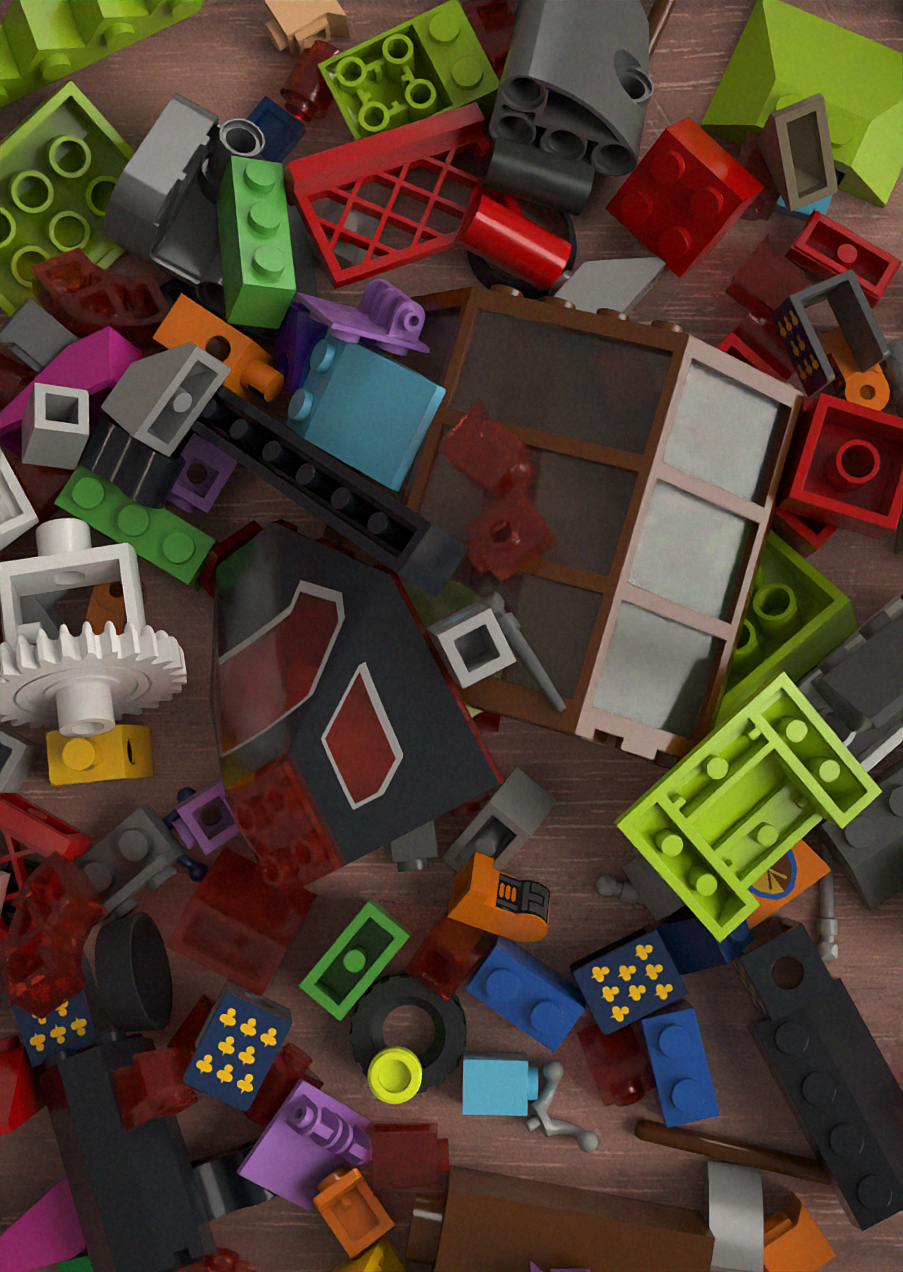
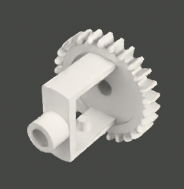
(90, 677)

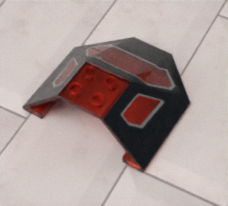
(331, 708)

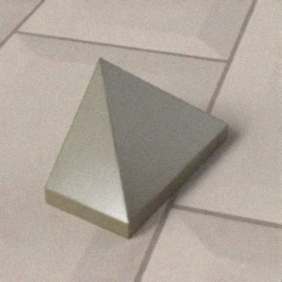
(799, 152)

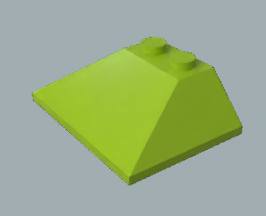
(797, 55)
(745, 802)

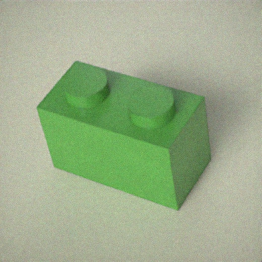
(355, 959)

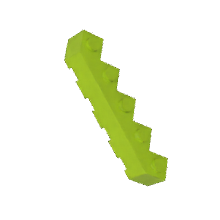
(58, 37)

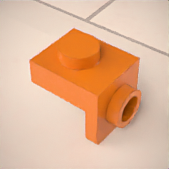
(352, 1211)

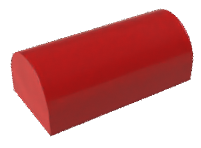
(513, 242)
(832, 249)

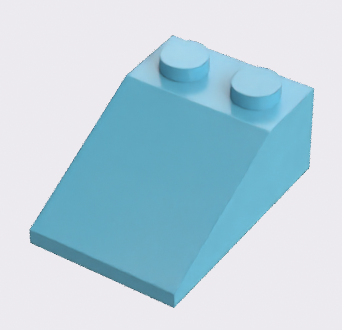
(364, 409)

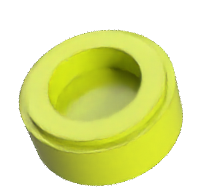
(394, 1074)

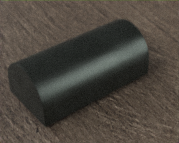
(536, 176)

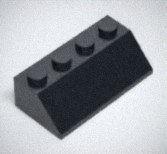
(841, 1101)

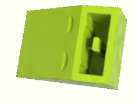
(412, 73)

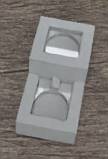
(734, 1216)

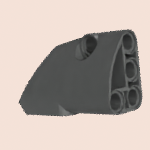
(577, 81)
(168, 202)

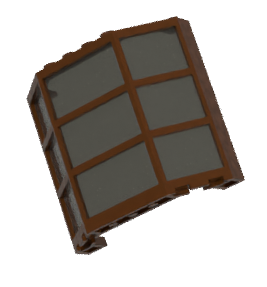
(651, 476)

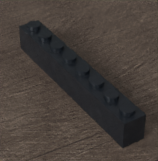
(331, 491)

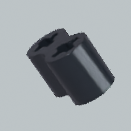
(131, 464)
(222, 1187)

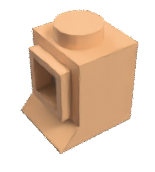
(301, 22)

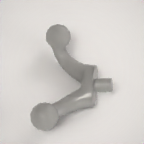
(586, 1140)

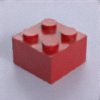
(684, 196)
(847, 468)

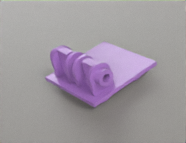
(381, 315)
(306, 1145)

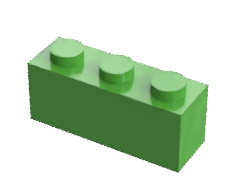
(255, 243)
(153, 533)

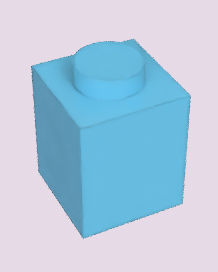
(498, 1083)

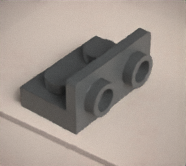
(130, 859)

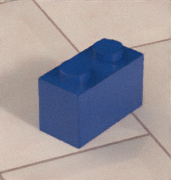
(527, 992)
(678, 1064)

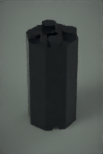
(128, 1188)

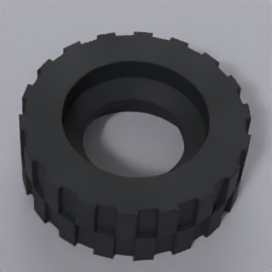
(405, 990)

